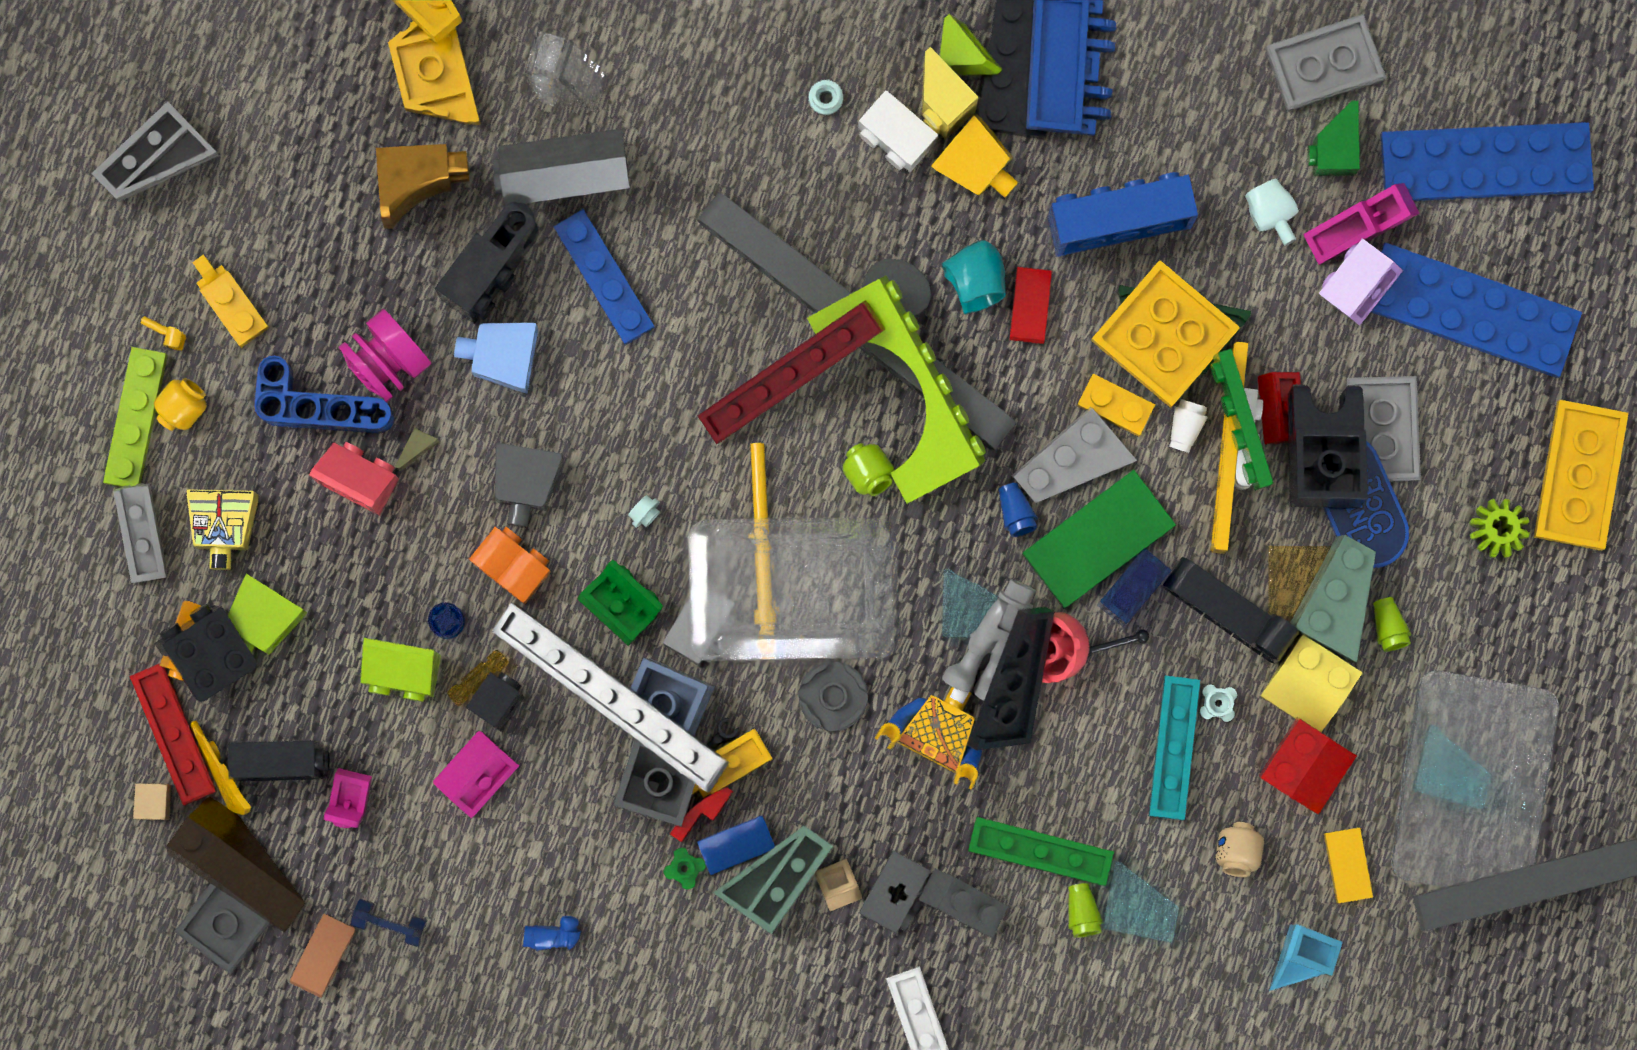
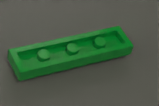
(1236, 405)
(1040, 851)

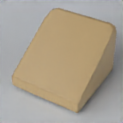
(152, 801)
(838, 885)

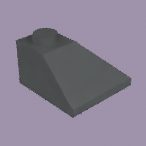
(653, 787)

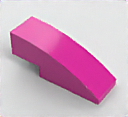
(1361, 221)

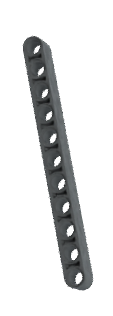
(819, 290)

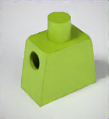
(263, 615)

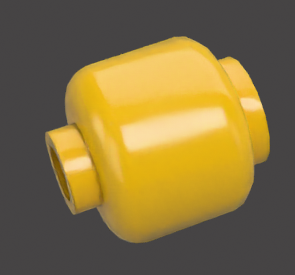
(180, 404)

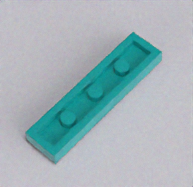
(1174, 748)

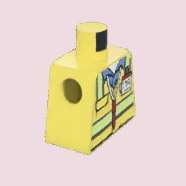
(221, 522)

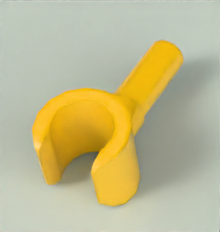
(173, 337)

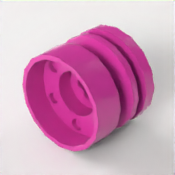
(384, 355)

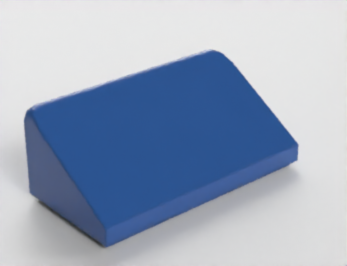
(736, 845)

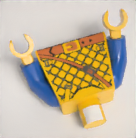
(937, 732)

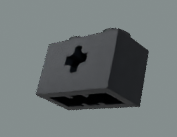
(496, 700)

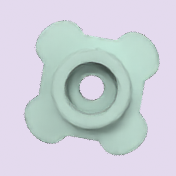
(1227, 698)

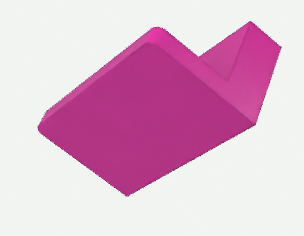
(475, 774)

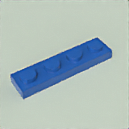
(604, 277)

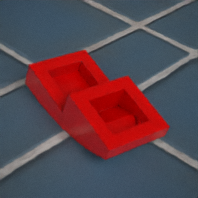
(1030, 305)
(710, 807)

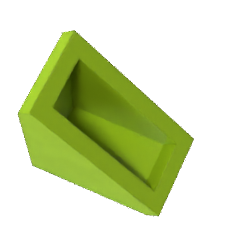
(964, 51)

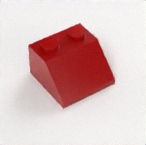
(1307, 765)

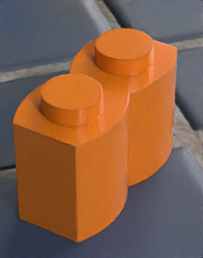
(510, 564)

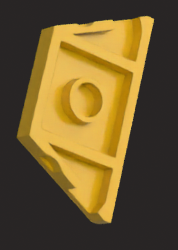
(433, 75)

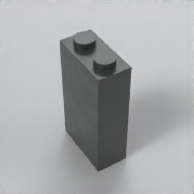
(561, 167)

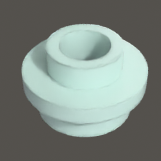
(825, 86)
(644, 512)

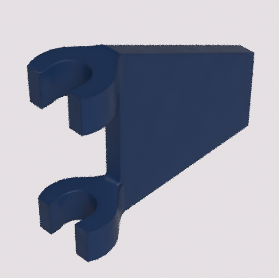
(413, 931)

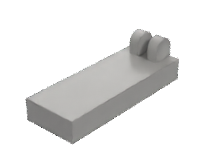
(140, 532)

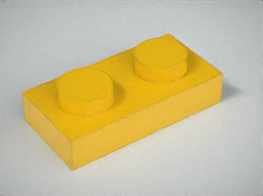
(1116, 405)

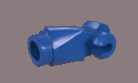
(553, 936)

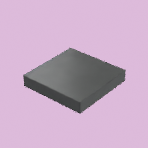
(221, 928)

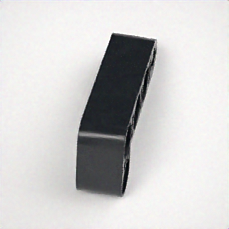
(1230, 611)

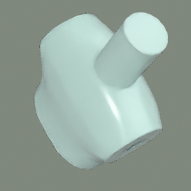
(1272, 208)

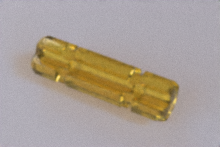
(472, 681)

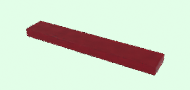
(791, 372)

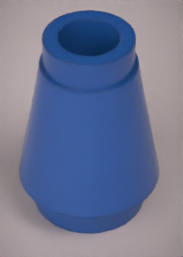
(1016, 511)

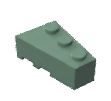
(1338, 598)
(776, 879)

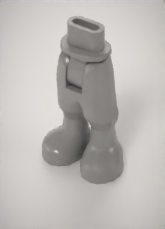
(989, 638)

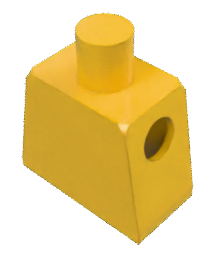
(977, 160)

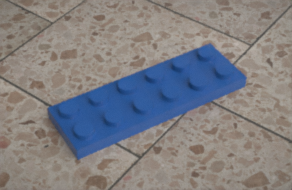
(1489, 161)
(1478, 312)

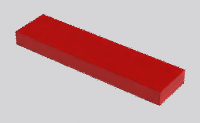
(173, 734)

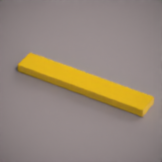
(1227, 468)

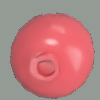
(1066, 648)

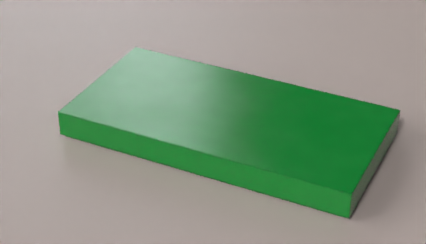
(1098, 539)

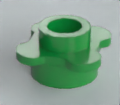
(694, 866)

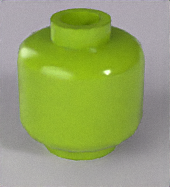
(868, 469)

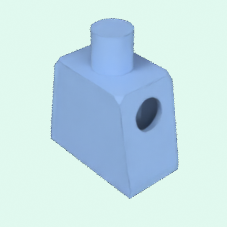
(501, 353)

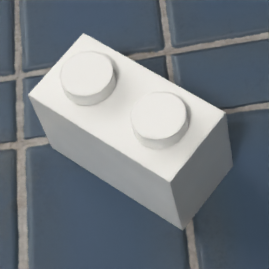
(897, 132)

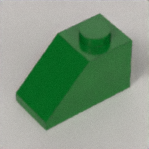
(1337, 145)

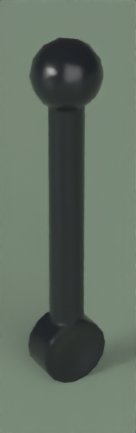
(1141, 636)

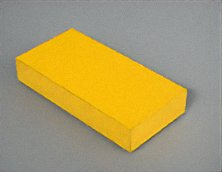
(1348, 865)

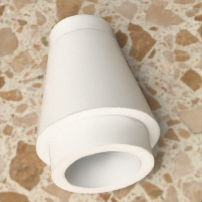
(1187, 424)

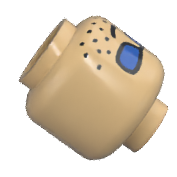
(1239, 849)

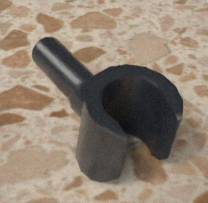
(719, 737)

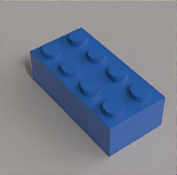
(1122, 214)

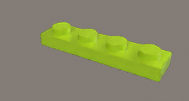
(135, 417)

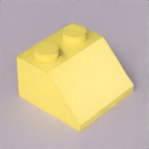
(945, 96)
(1311, 683)

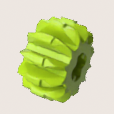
(1489, 534)

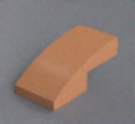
(322, 955)

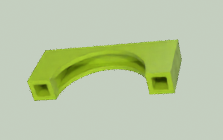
(946, 442)

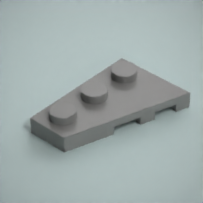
(1073, 457)

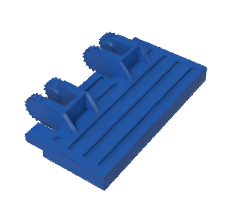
(1062, 62)

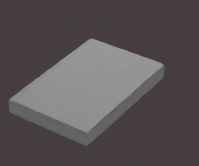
(1325, 62)
(1392, 423)

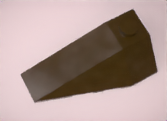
(229, 856)

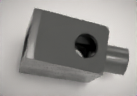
(525, 480)

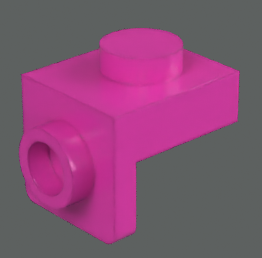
(348, 798)

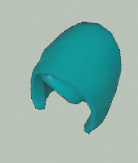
(977, 276)

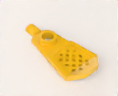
(231, 795)

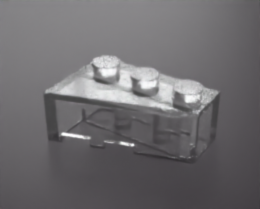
(561, 75)

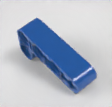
(325, 404)

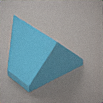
(1305, 956)

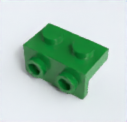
(621, 602)

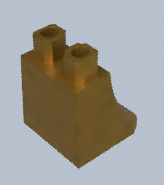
(414, 174)

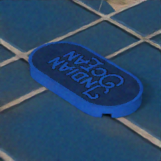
(1378, 521)

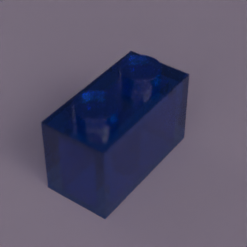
(1134, 587)

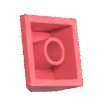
(355, 477)

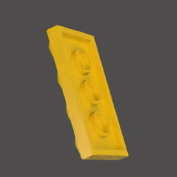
(1581, 475)

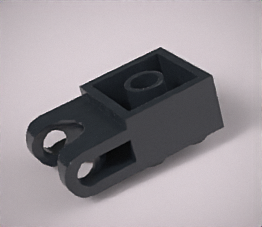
(488, 263)
(1327, 439)

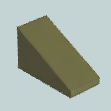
(416, 446)

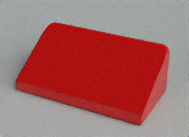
(1274, 393)

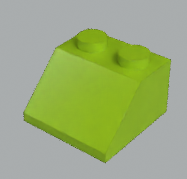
(399, 668)

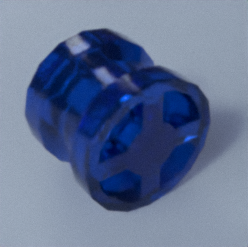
(442, 614)

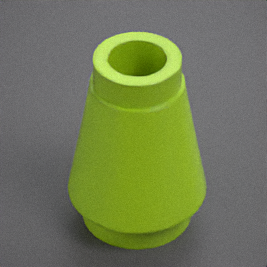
(1390, 625)
(1083, 912)

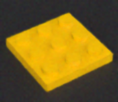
(1165, 333)

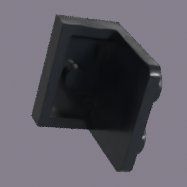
(206, 651)

